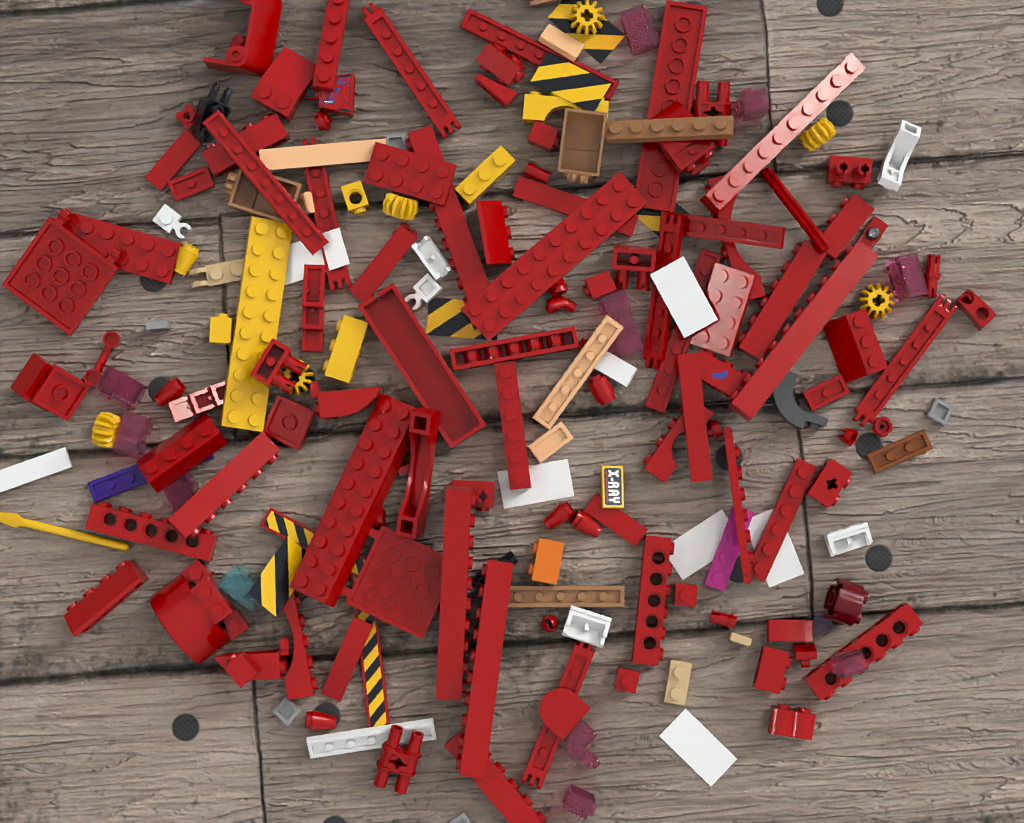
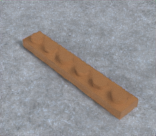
(670, 129)
(567, 595)

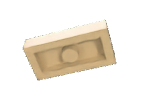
(677, 682)

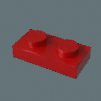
(191, 184)
(826, 392)

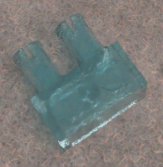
(237, 584)

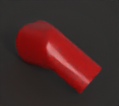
(558, 303)

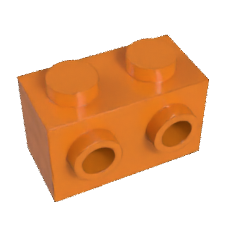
(547, 560)

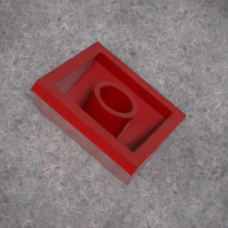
(31, 378)

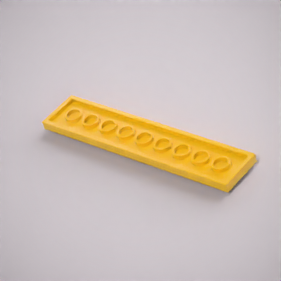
(255, 322)

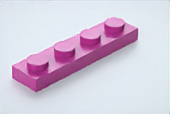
(725, 554)

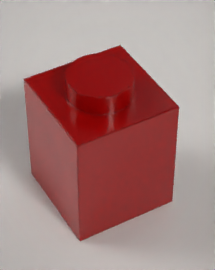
(544, 136)
(599, 285)
(684, 594)
(241, 668)
(626, 679)

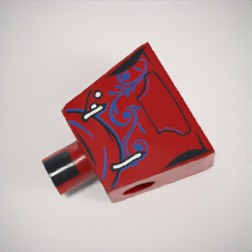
(337, 101)

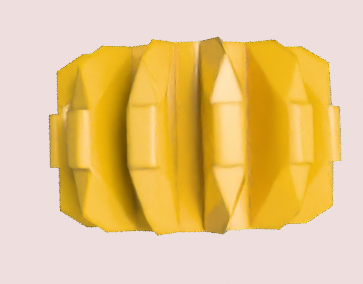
(579, 20)
(817, 134)
(400, 206)
(882, 296)
(303, 379)
(105, 429)

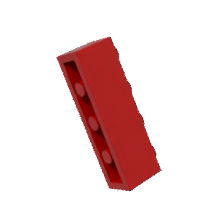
(263, 135)

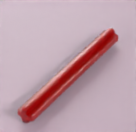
(795, 210)

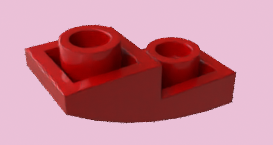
(790, 630)

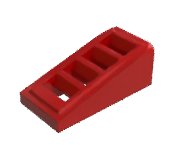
(502, 94)

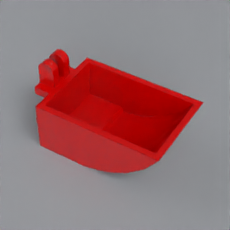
(685, 155)
(343, 402)
(269, 662)

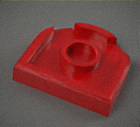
(562, 710)

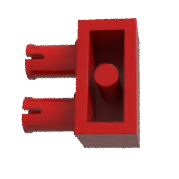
(848, 171)
(633, 258)
(271, 361)
(483, 490)

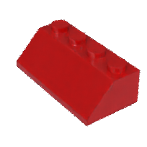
(181, 452)
(105, 598)

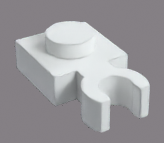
(170, 221)
(425, 290)

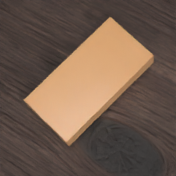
(561, 42)
(550, 442)

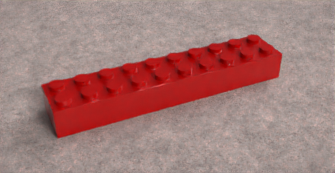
(355, 502)

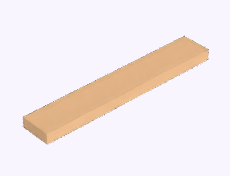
(318, 154)
(578, 372)

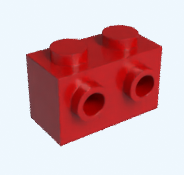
(771, 669)

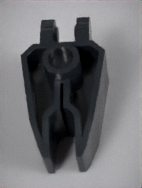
(207, 107)

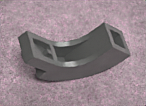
(787, 408)

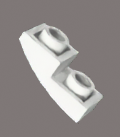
(616, 369)

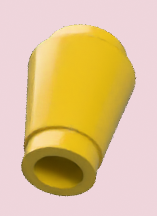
(186, 257)

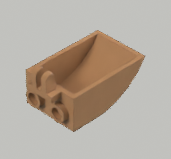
(581, 145)
(247, 199)

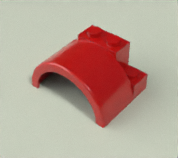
(194, 613)

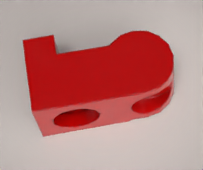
(975, 309)

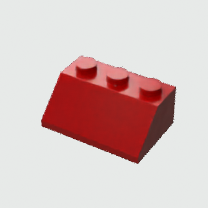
(495, 233)
(854, 345)

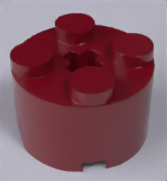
(845, 602)

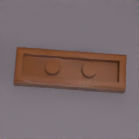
(898, 451)

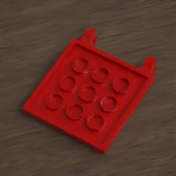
(62, 274)
(398, 582)

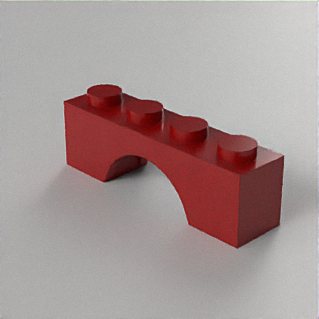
(661, 462)

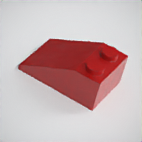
(285, 84)

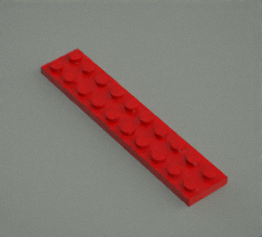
(672, 82)
(554, 256)

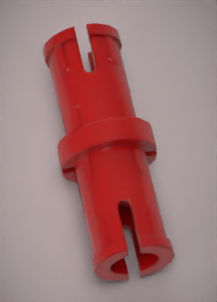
(932, 275)

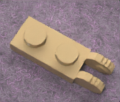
(219, 273)

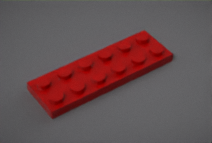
(143, 255)

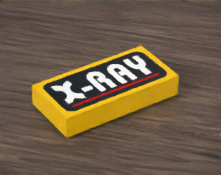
(612, 487)

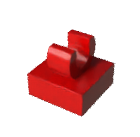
(804, 653)

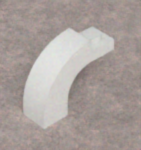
(897, 155)

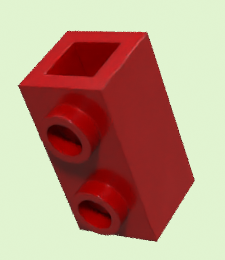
(505, 67)

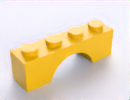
(539, 106)

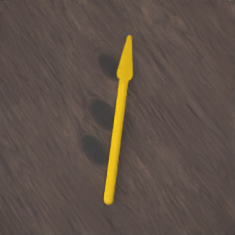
(15, 520)

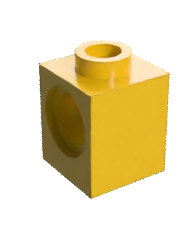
(352, 189)
(221, 329)

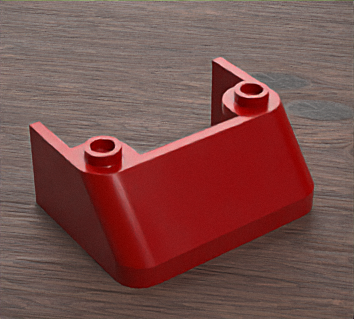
(259, 44)

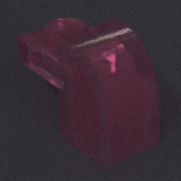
(577, 744)

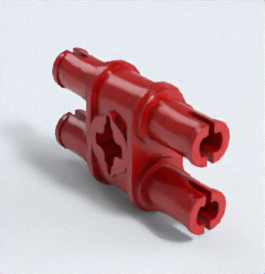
(721, 106)
(388, 759)

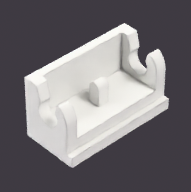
(432, 258)
(848, 538)
(586, 626)

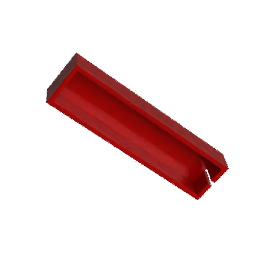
(422, 365)

